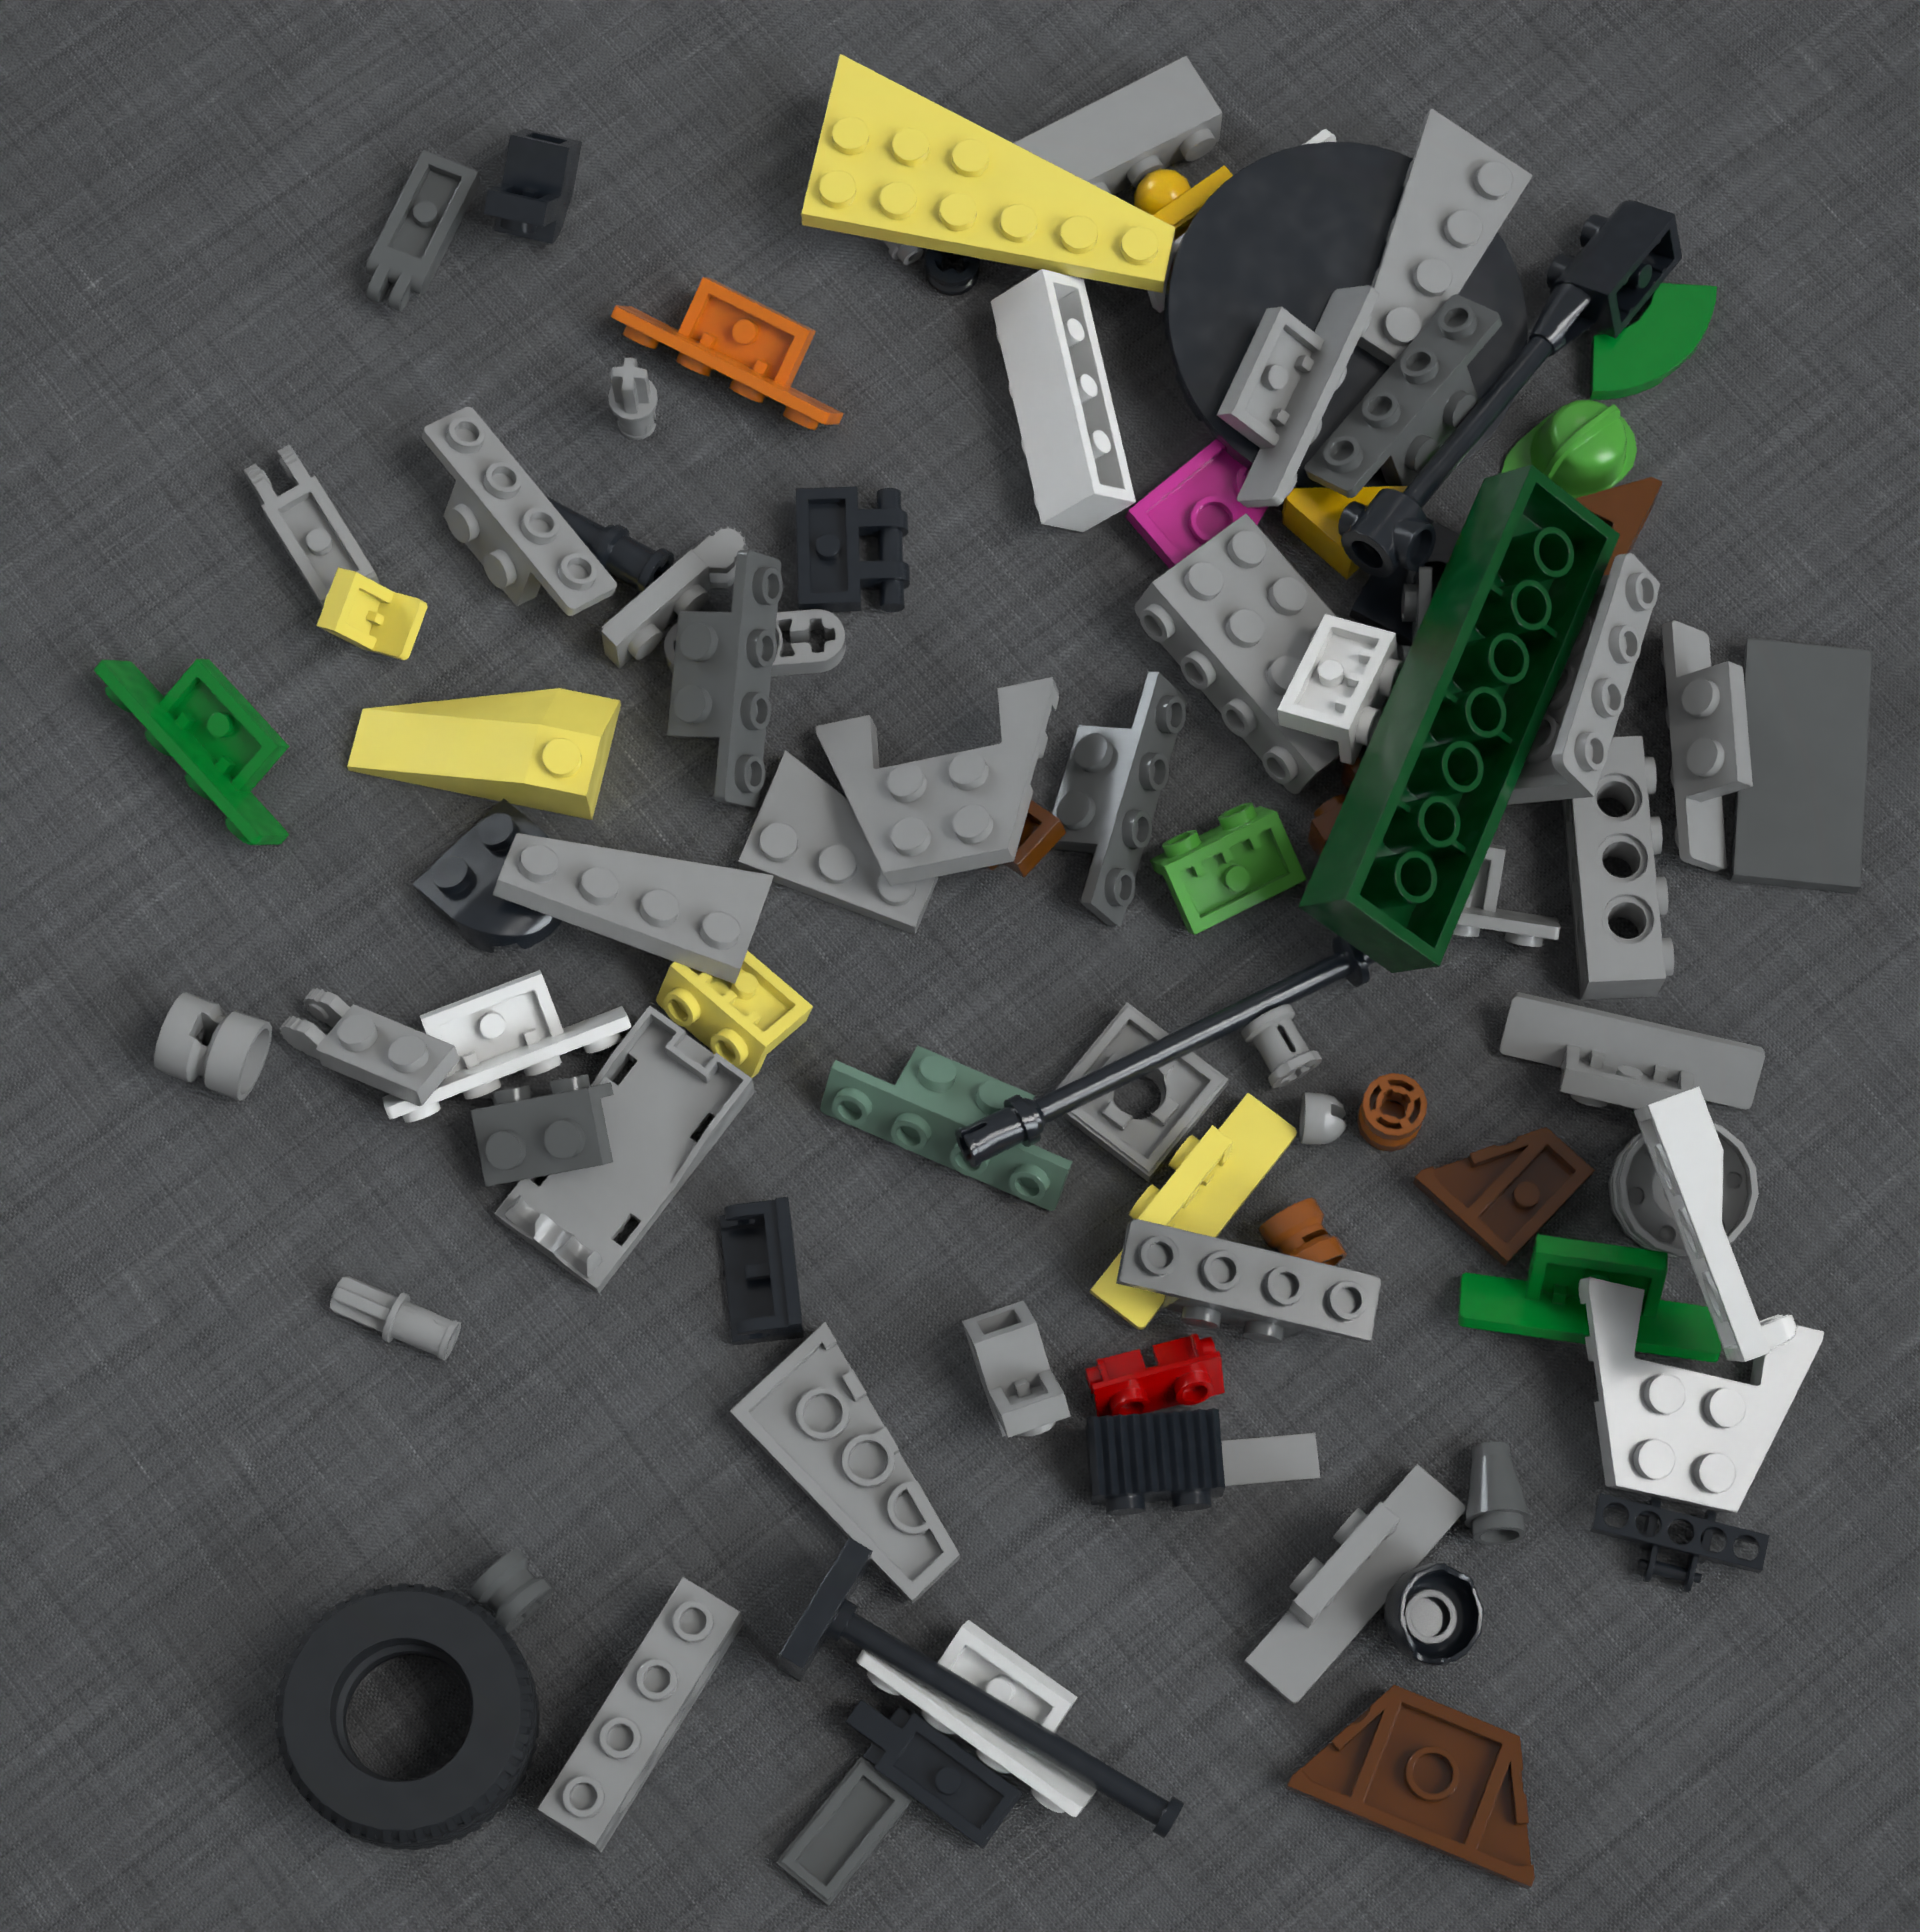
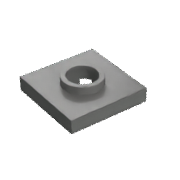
(1185, 1088)

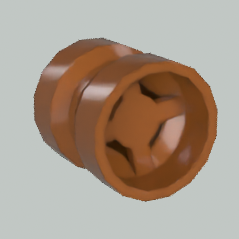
(1386, 1122)
(1301, 1234)

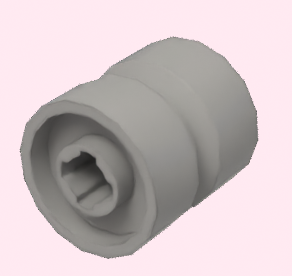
(234, 1043)

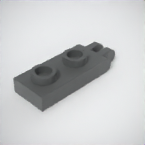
(420, 229)

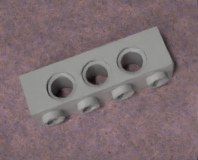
(1605, 962)
(641, 1714)

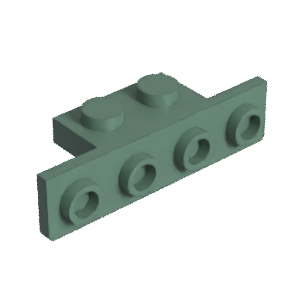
(927, 1108)

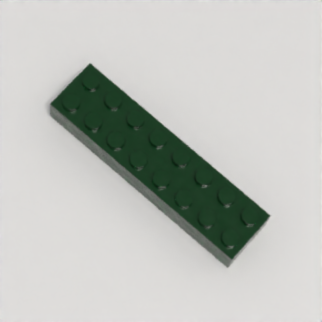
(1460, 721)

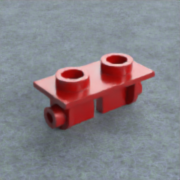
(1184, 1374)

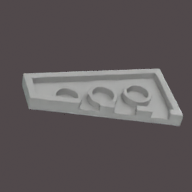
(1443, 225)
(651, 902)
(837, 1450)

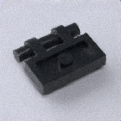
(830, 550)

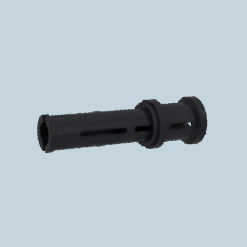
(617, 551)

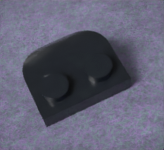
(464, 882)

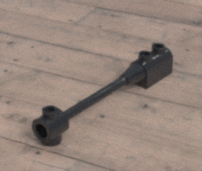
(1598, 291)

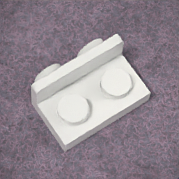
(1342, 684)

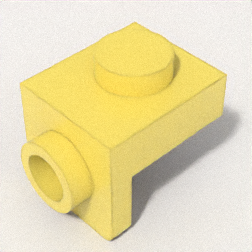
(371, 615)

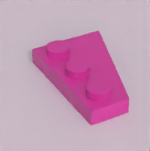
(1193, 505)

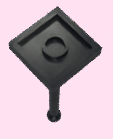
(835, 1616)

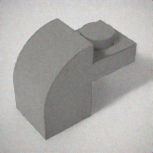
(1015, 1371)

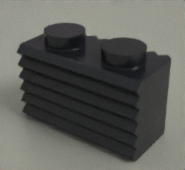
(1155, 1460)

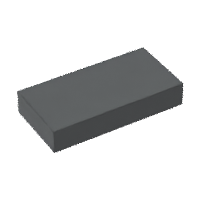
(845, 1832)

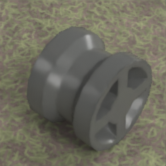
(511, 1590)

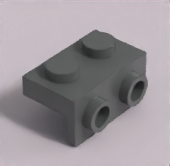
(542, 1133)

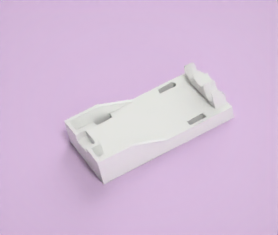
(1691, 1175)

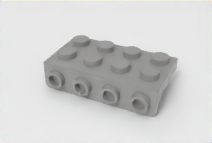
(1239, 631)
(1591, 690)

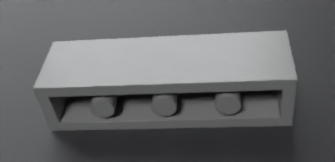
(1134, 129)

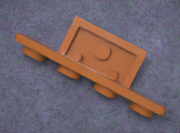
(740, 341)

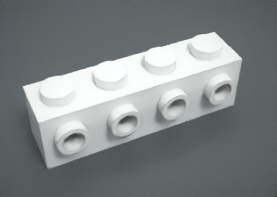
(1062, 401)

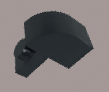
(535, 186)

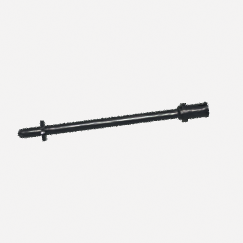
(1025, 1119)

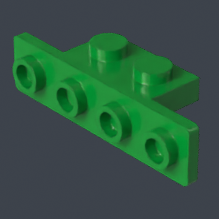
(210, 735)
(1550, 1301)

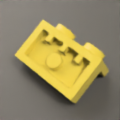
(734, 1019)

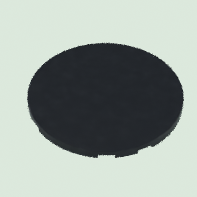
(1289, 239)

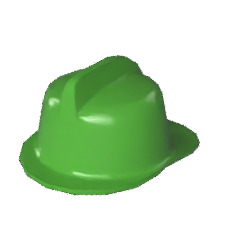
(1578, 448)

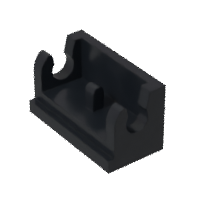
(761, 1272)

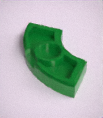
(1654, 344)

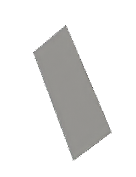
(1270, 1459)

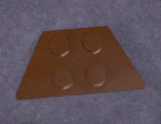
(1429, 1781)

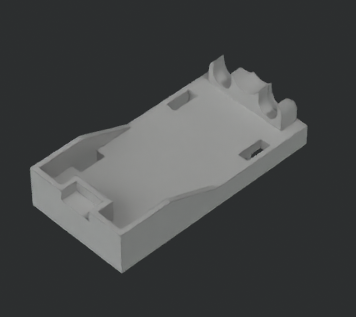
(651, 1146)

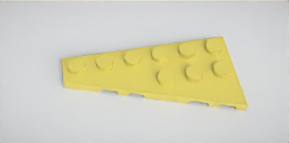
(938, 182)

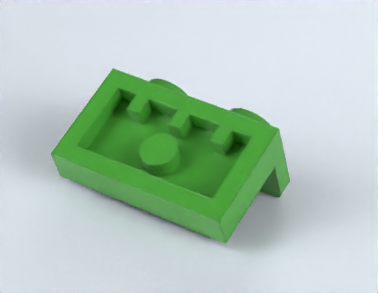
(1228, 866)

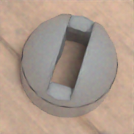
(1320, 1118)

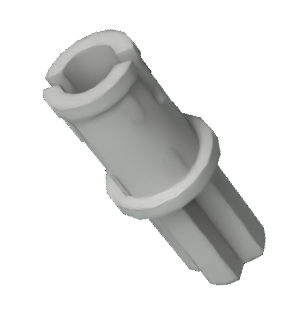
(633, 400)
(395, 1317)

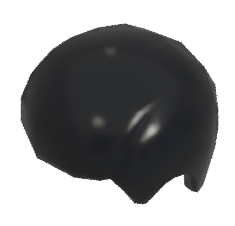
(1433, 1614)

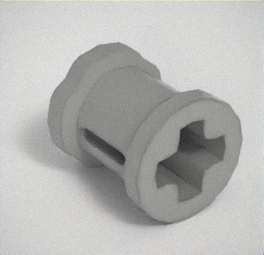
(1281, 1046)

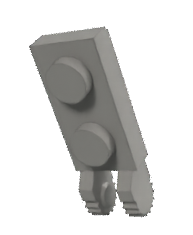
(309, 526)
(683, 587)
(371, 1048)

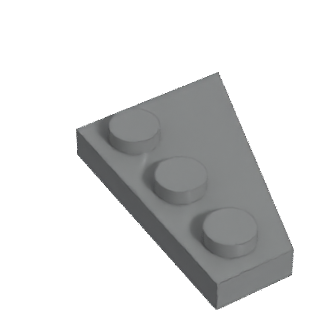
(818, 848)

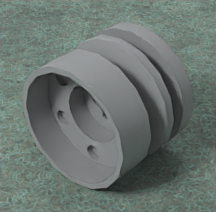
(1644, 1210)

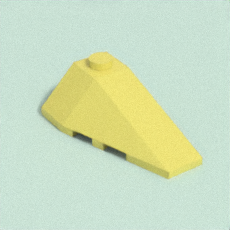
(517, 747)

